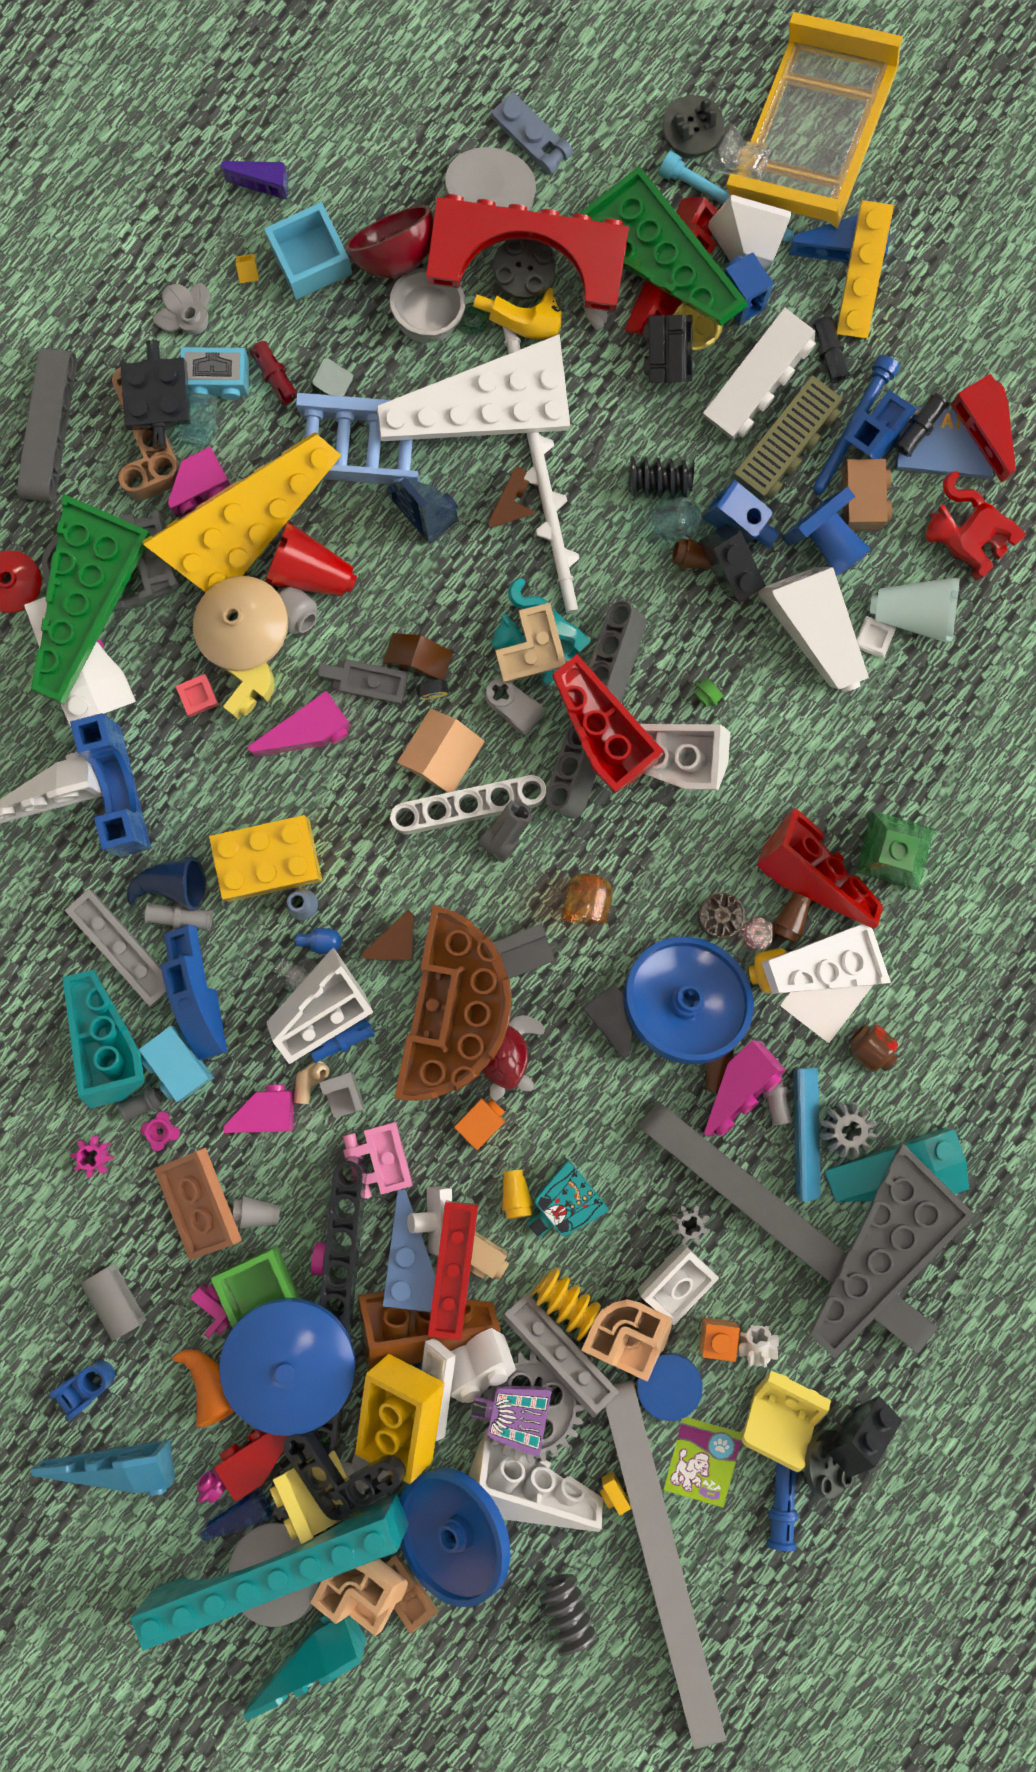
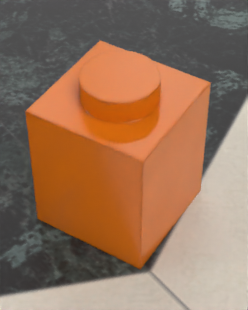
(481, 1122)
(719, 1339)

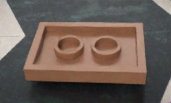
(197, 1204)

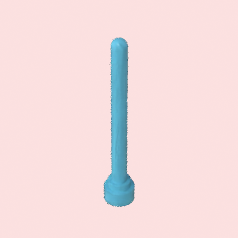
(675, 168)

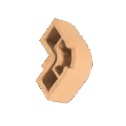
(629, 1337)
(362, 1593)

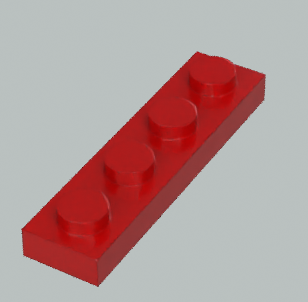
(453, 1270)

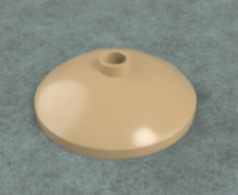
(252, 636)

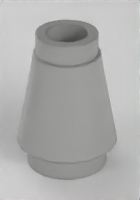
(255, 1213)

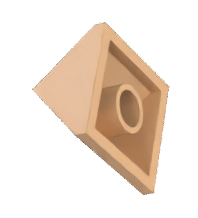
(441, 750)

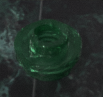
(474, 329)

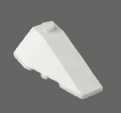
(101, 683)
(692, 755)
(534, 1491)

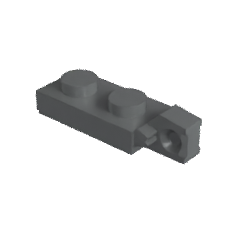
(366, 680)

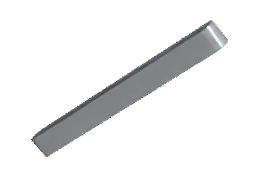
(664, 1568)

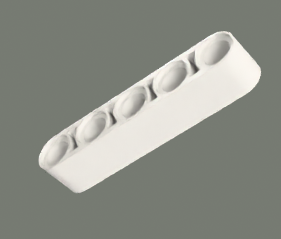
(452, 801)

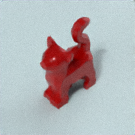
(981, 526)

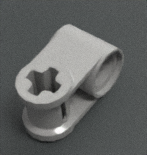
(518, 710)

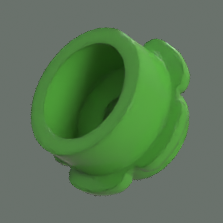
(708, 693)

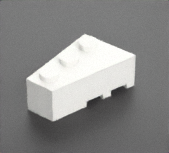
(318, 1009)

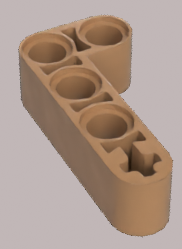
(150, 464)

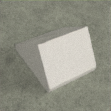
(677, 1283)

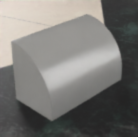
(113, 1302)

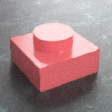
(197, 695)

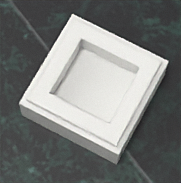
(875, 637)

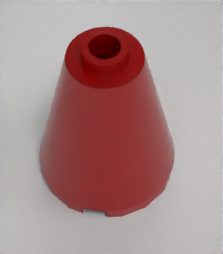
(309, 565)

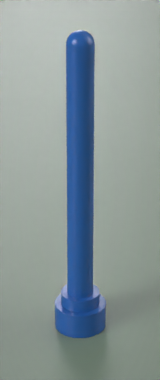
(883, 370)

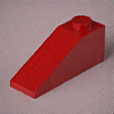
(987, 419)

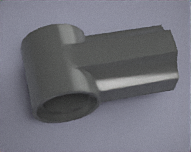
(504, 833)

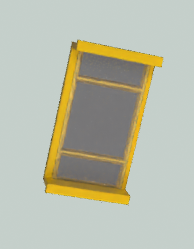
(821, 116)

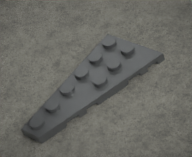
(898, 1237)

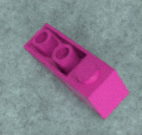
(743, 1081)

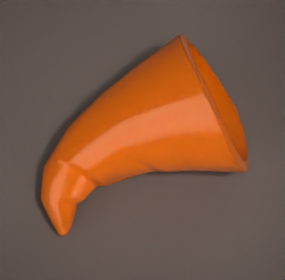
(210, 1398)

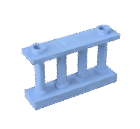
(346, 410)

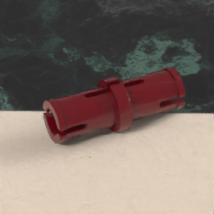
(273, 372)

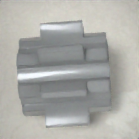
(686, 1215)

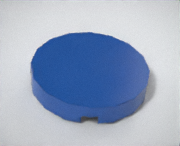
(672, 1388)

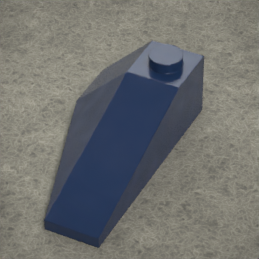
(424, 507)

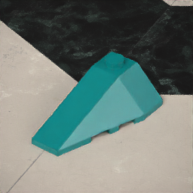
(102, 1048)
(936, 1150)
(320, 1656)

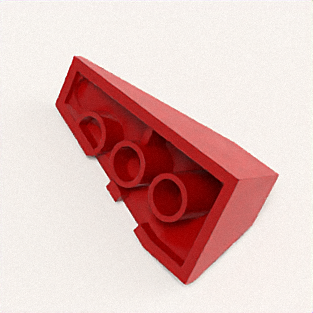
(609, 734)
(805, 866)

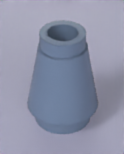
(308, 908)

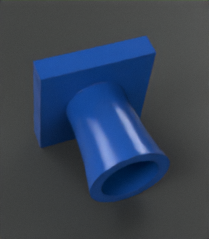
(830, 533)

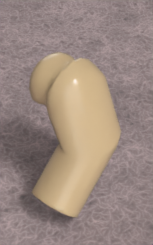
(308, 1078)

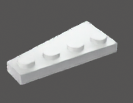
(835, 961)

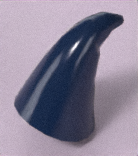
(176, 880)

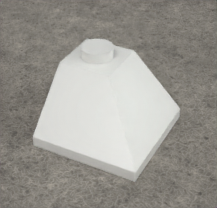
(749, 227)

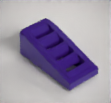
(259, 176)

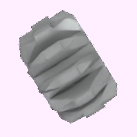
(853, 1140)

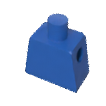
(743, 512)

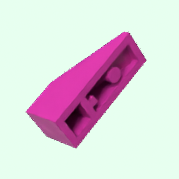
(308, 728)

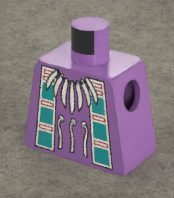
(516, 1416)

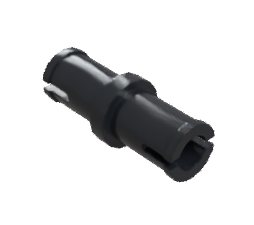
(831, 349)
(921, 424)

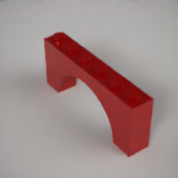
(468, 228)

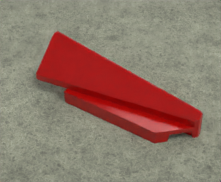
(652, 301)

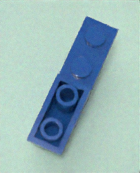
(191, 1001)

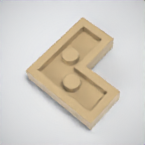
(541, 650)

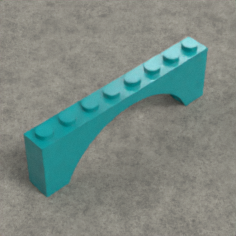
(194, 1604)

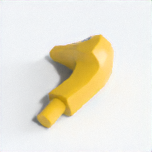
(533, 323)

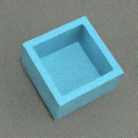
(308, 250)

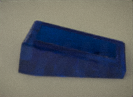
(245, 1513)

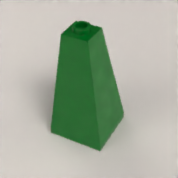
(894, 850)

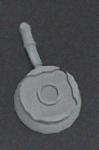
(425, 309)

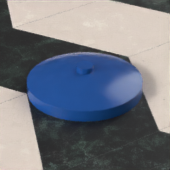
(688, 1000)
(287, 1366)
(454, 1537)

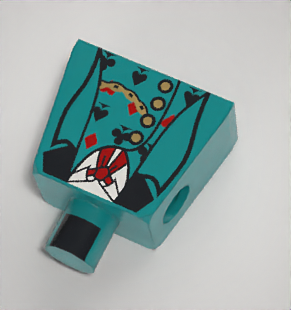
(566, 1203)

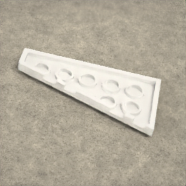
(499, 397)

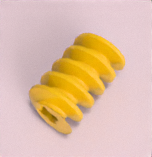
(566, 1302)

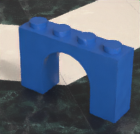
(123, 825)

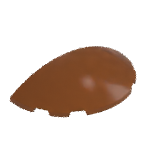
(458, 1009)

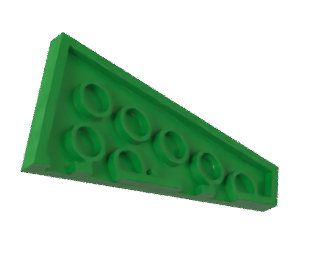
(665, 248)
(84, 585)

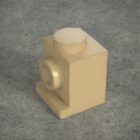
(488, 1258)

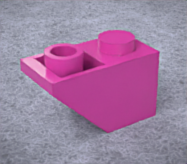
(196, 482)

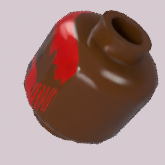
(873, 1048)

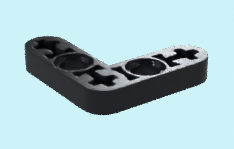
(342, 1488)

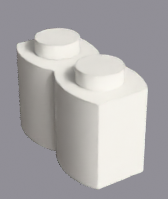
(481, 1364)

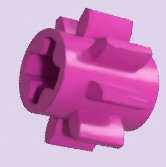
(84, 1153)

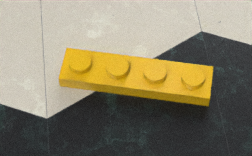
(864, 269)

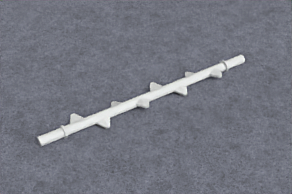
(550, 501)

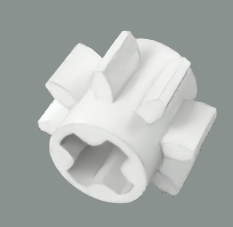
(758, 1345)

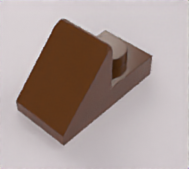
(507, 509)

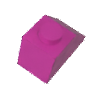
(265, 1112)

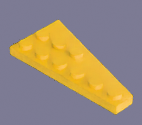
(241, 520)

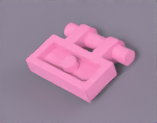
(386, 1156)

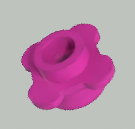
(169, 1133)
(210, 1487)

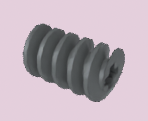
(569, 1613)

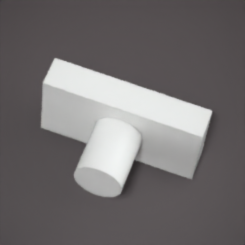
(432, 1219)

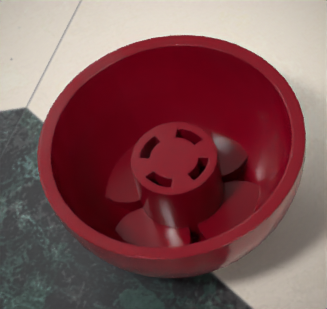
(393, 243)

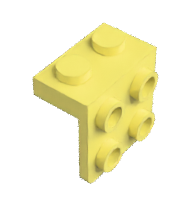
(783, 1420)
(304, 1513)

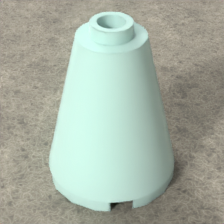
(919, 607)

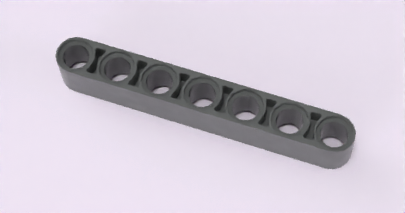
(620, 631)

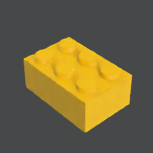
(265, 858)
(399, 1415)

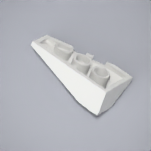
(55, 787)

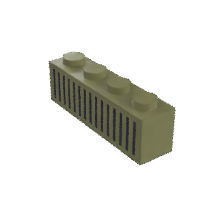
(787, 439)

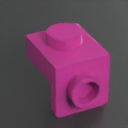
(208, 1300)

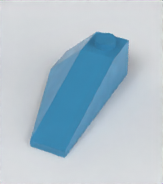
(124, 1469)

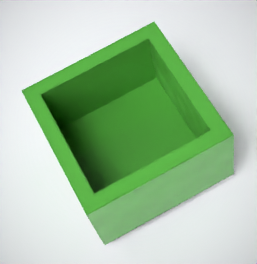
(253, 1283)

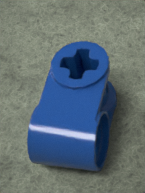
(80, 1391)

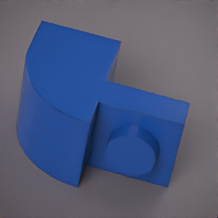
(879, 431)

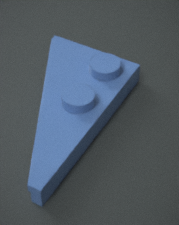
(409, 1270)

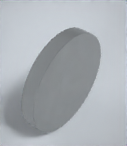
(491, 176)
(260, 1545)

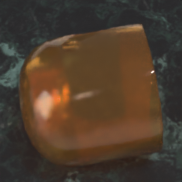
(588, 898)

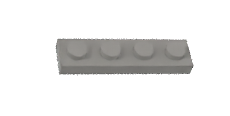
(118, 946)
(560, 1355)

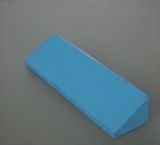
(806, 1134)

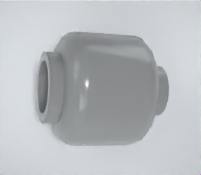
(300, 610)

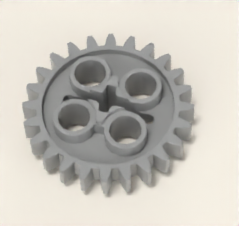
(560, 1415)

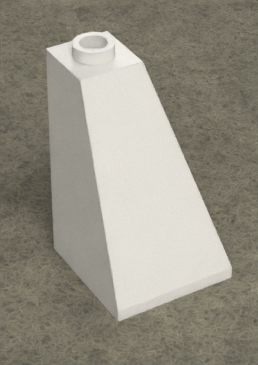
(818, 621)

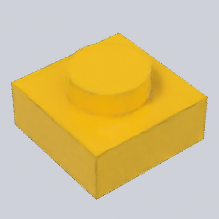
(614, 1494)

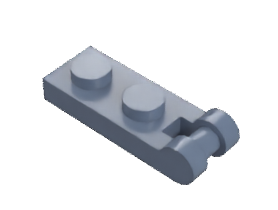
(531, 133)

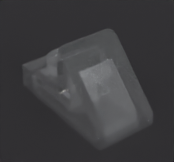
(739, 156)

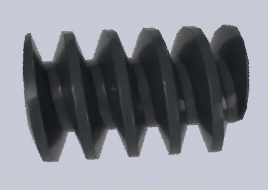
(660, 477)

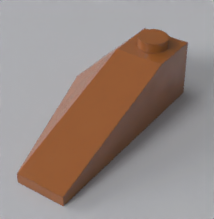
(405, 1330)

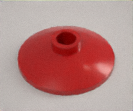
(24, 584)

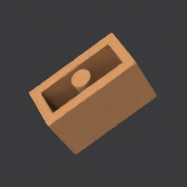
(869, 484)

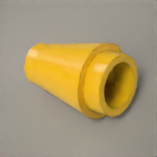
(516, 1196)

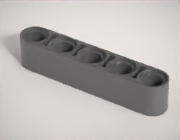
(47, 425)

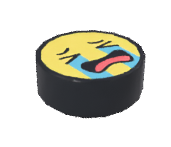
(432, 689)

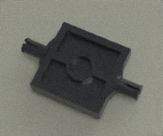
(155, 394)

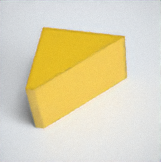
(247, 268)

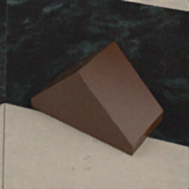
(418, 655)
(395, 942)

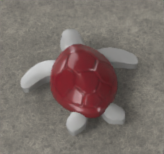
(511, 1060)

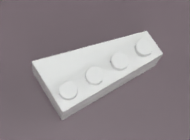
(760, 374)

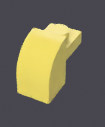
(253, 683)

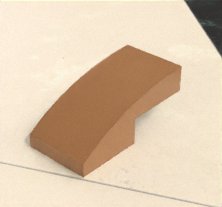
(416, 1606)

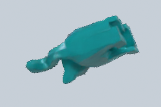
(509, 634)

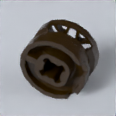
(721, 915)

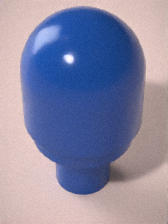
(320, 940)

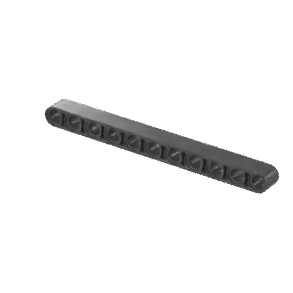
(772, 1215)

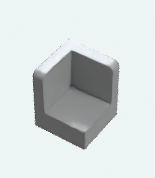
(343, 1094)

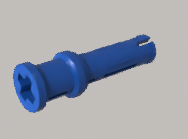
(783, 1512)

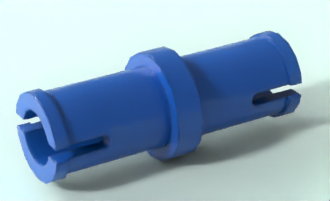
(351, 1036)

